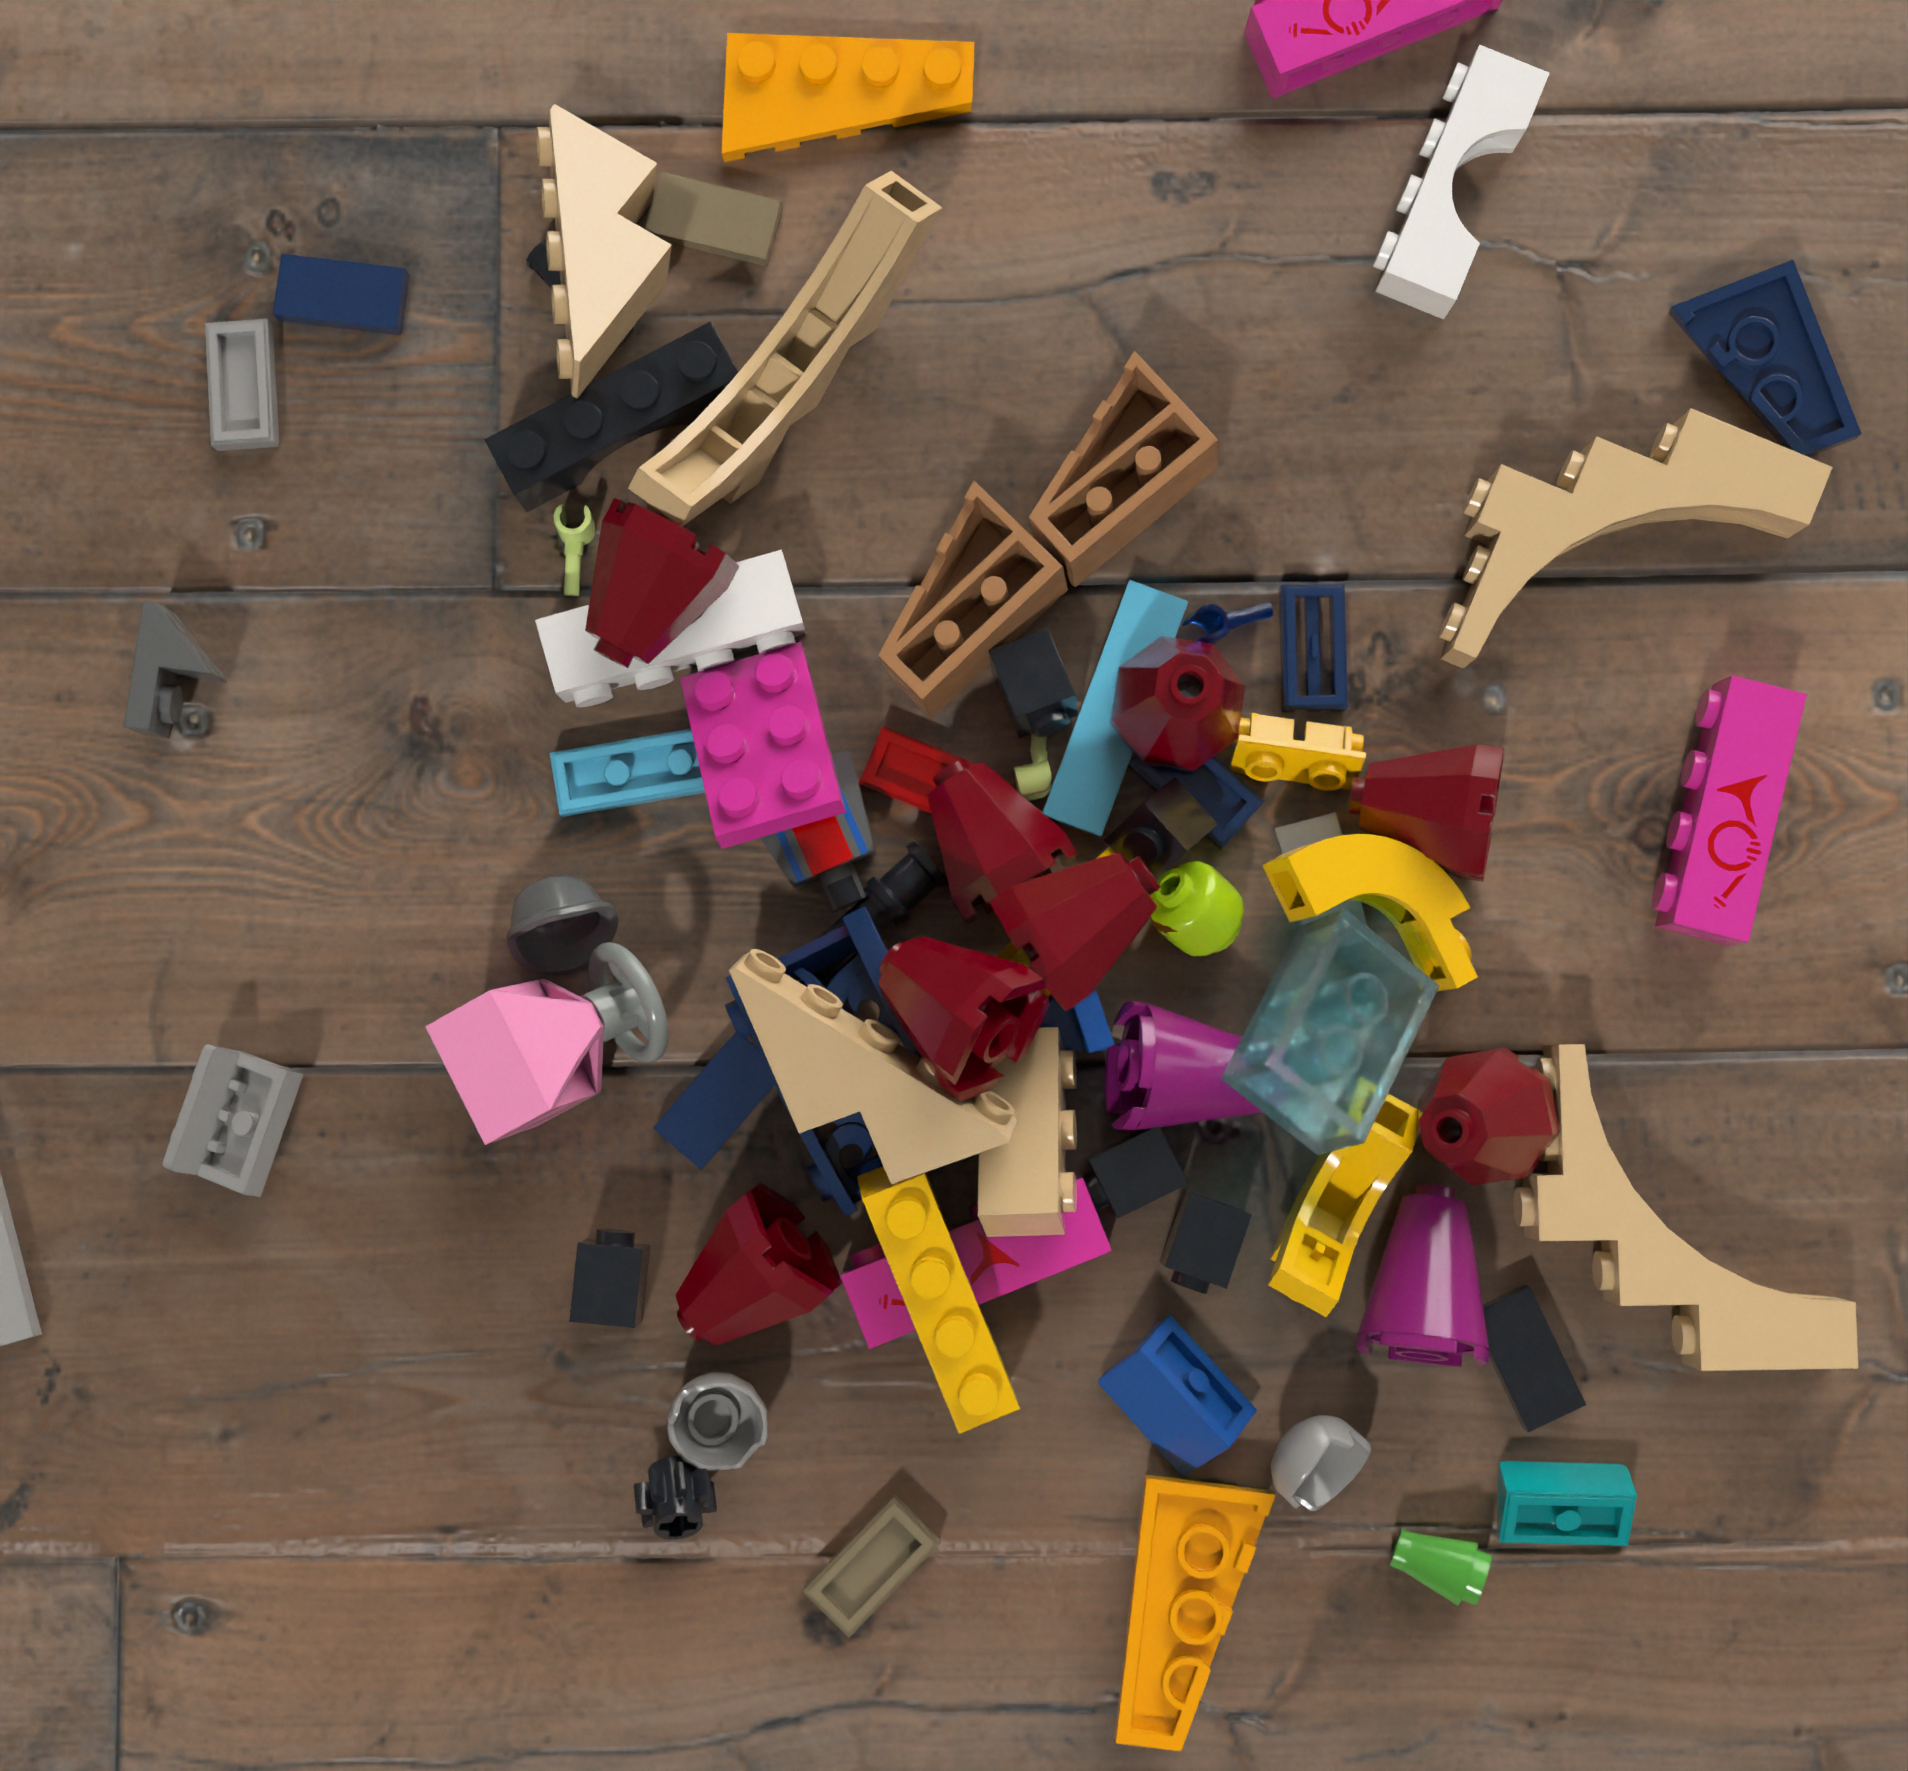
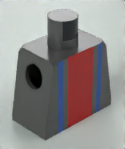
(830, 846)

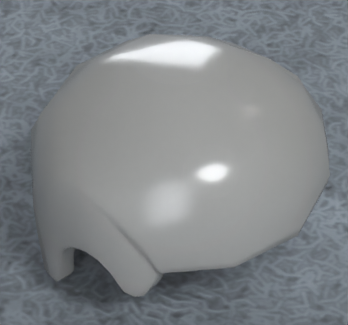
(717, 1421)
(1317, 1460)

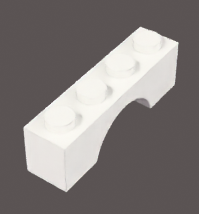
(1487, 116)
(751, 614)

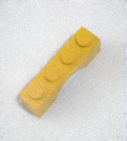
(939, 1298)

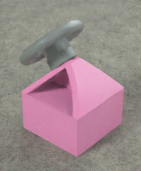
(539, 1048)

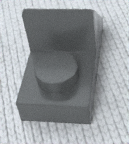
(162, 656)

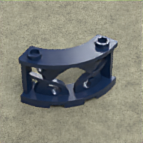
(857, 982)

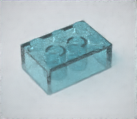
(1331, 1033)

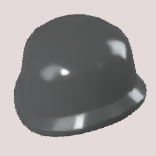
(559, 925)

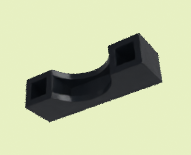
(570, 437)

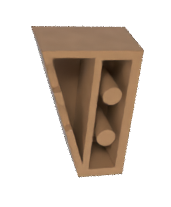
(1124, 473)
(975, 597)

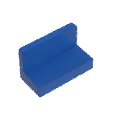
(1178, 1397)

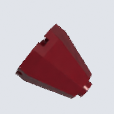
(649, 583)
(1162, 723)
(1435, 804)
(990, 836)
(1078, 921)
(962, 1010)
(1488, 1116)
(755, 1271)

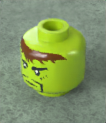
(1197, 909)

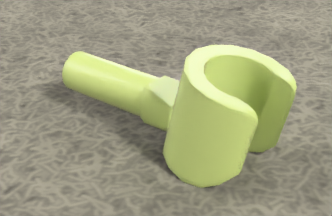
(574, 542)
(1034, 779)

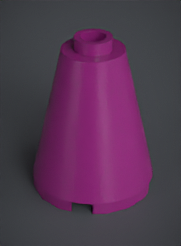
(1169, 1070)
(1427, 1285)

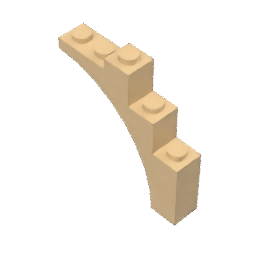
(792, 368)
(1699, 473)
(1642, 1263)

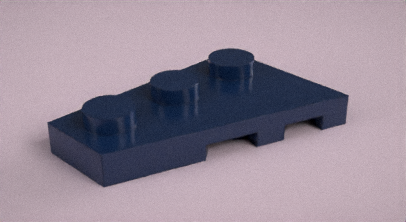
(1773, 357)

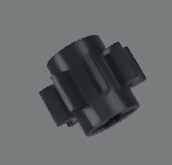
(674, 1498)

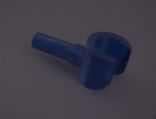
(1218, 622)

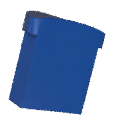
(1082, 1027)

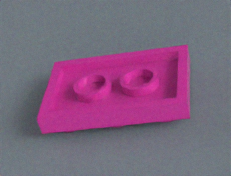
(761, 745)

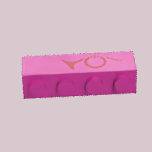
(1319, 38)
(1728, 810)
(990, 1263)

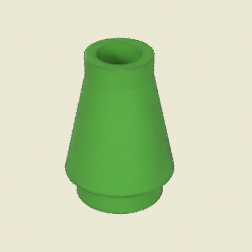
(1443, 1564)

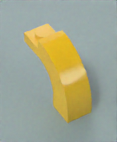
(1390, 878)
(1335, 1206)

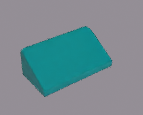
(1565, 1503)

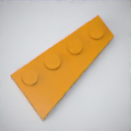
(828, 86)
(1185, 1578)

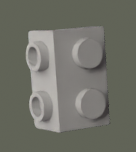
(232, 1119)

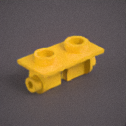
(1324, 759)

